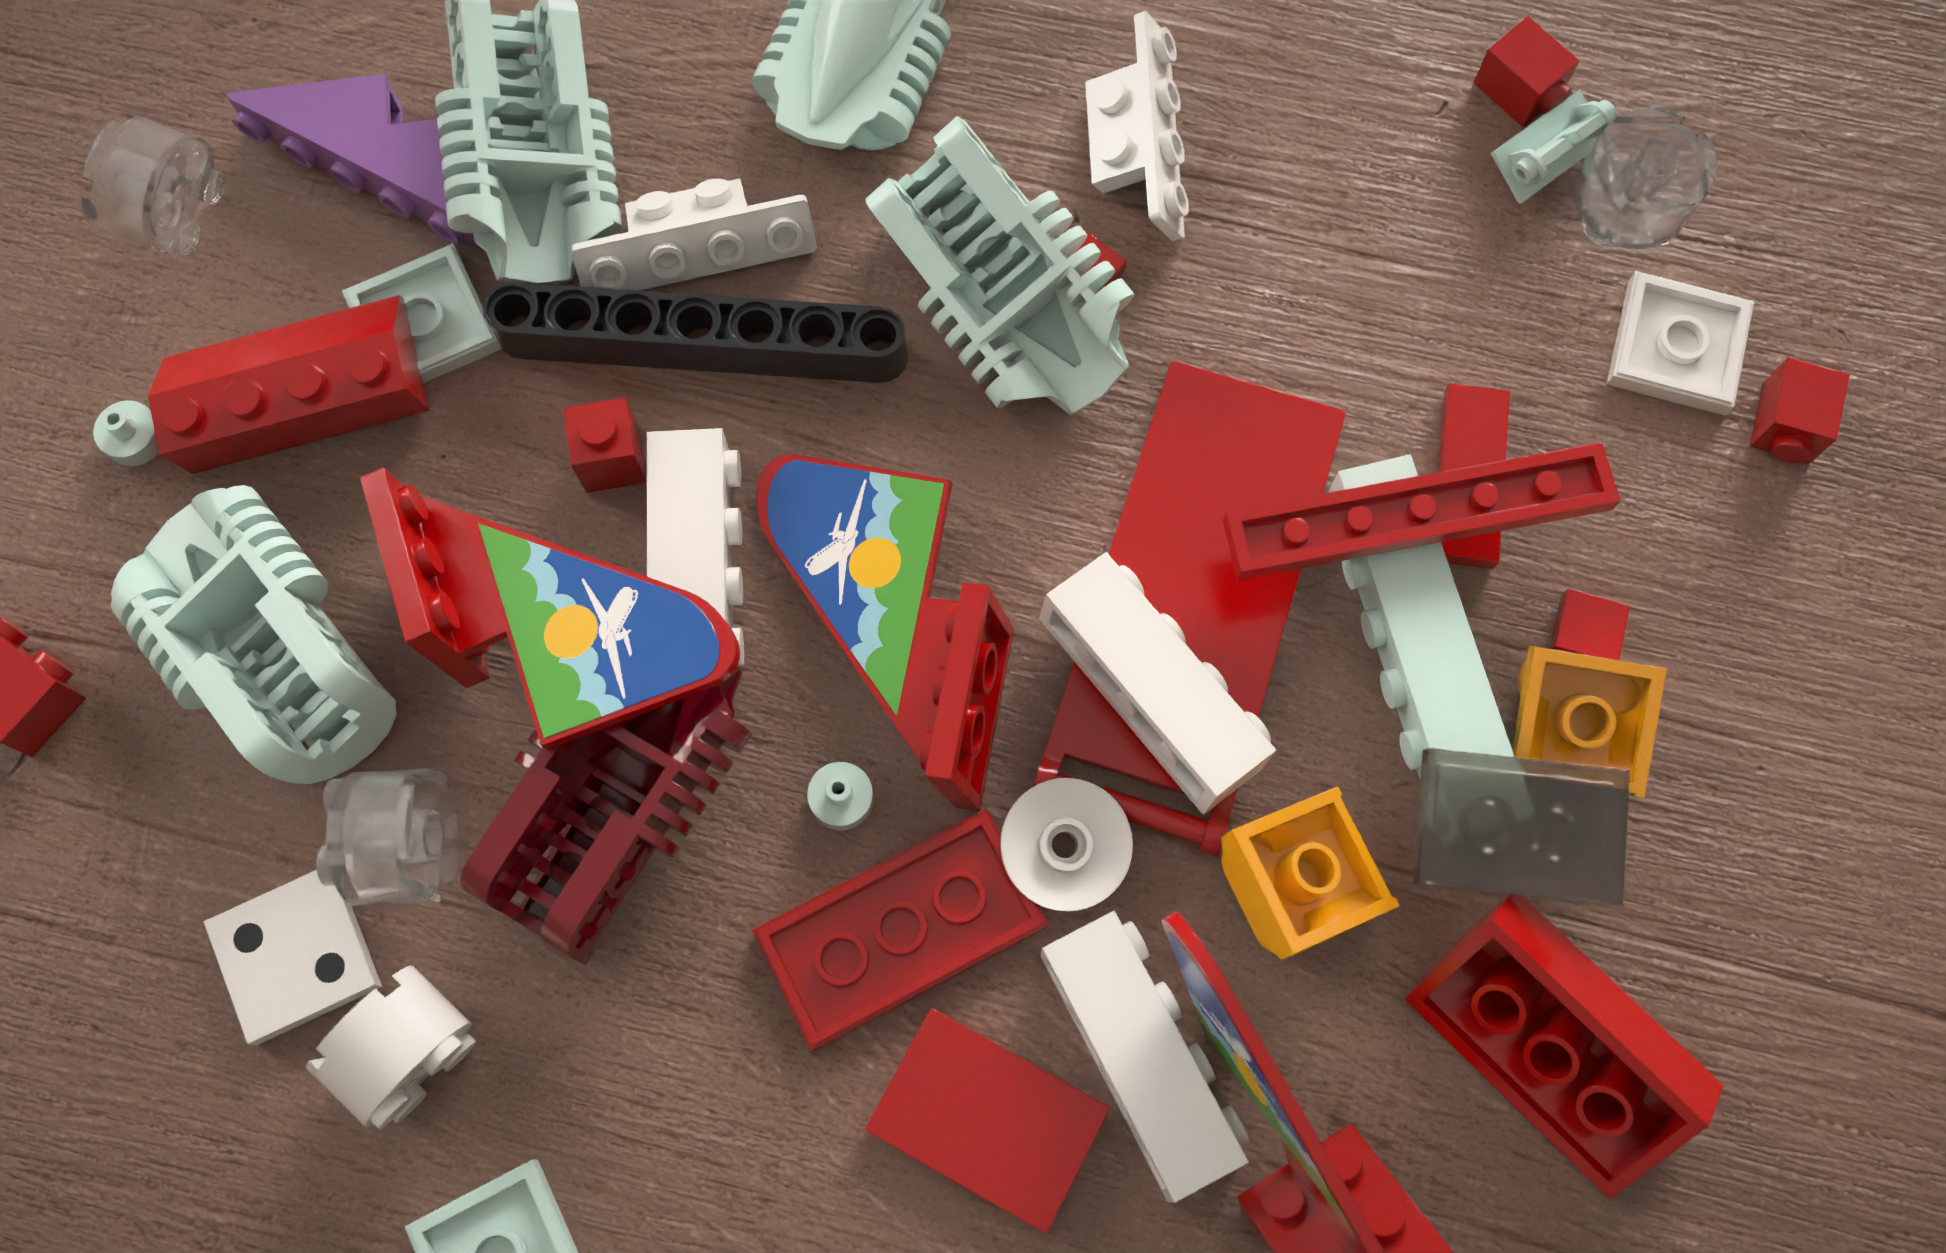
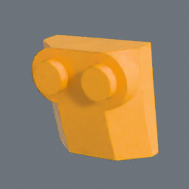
(1588, 712)
(1304, 875)

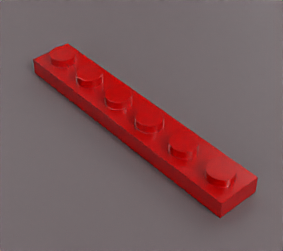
(1420, 510)

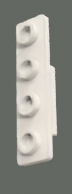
(1136, 128)
(694, 237)

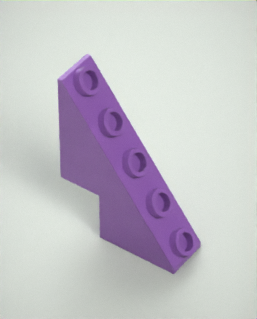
(358, 137)

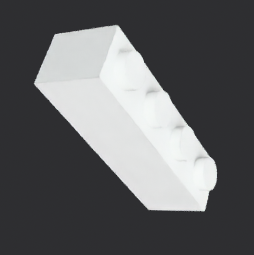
(693, 518)
(1157, 682)
(1144, 1058)

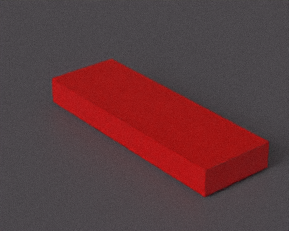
(1471, 435)

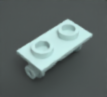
(1552, 144)

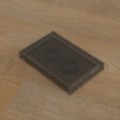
(1522, 827)

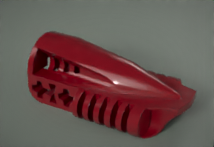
(618, 801)

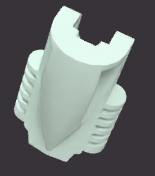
(851, 69)
(521, 147)
(1006, 276)
(238, 628)

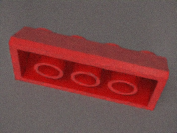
(287, 386)
(1566, 1046)

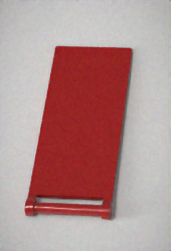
(1206, 453)

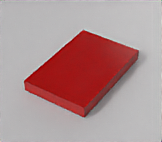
(988, 1119)

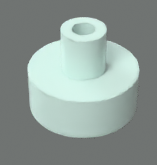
(126, 433)
(842, 810)

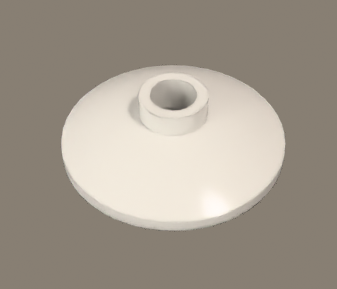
(1100, 839)

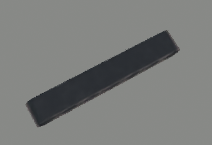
(674, 315)

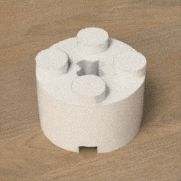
(390, 1048)

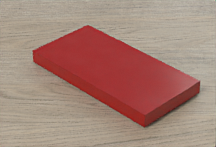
(897, 931)

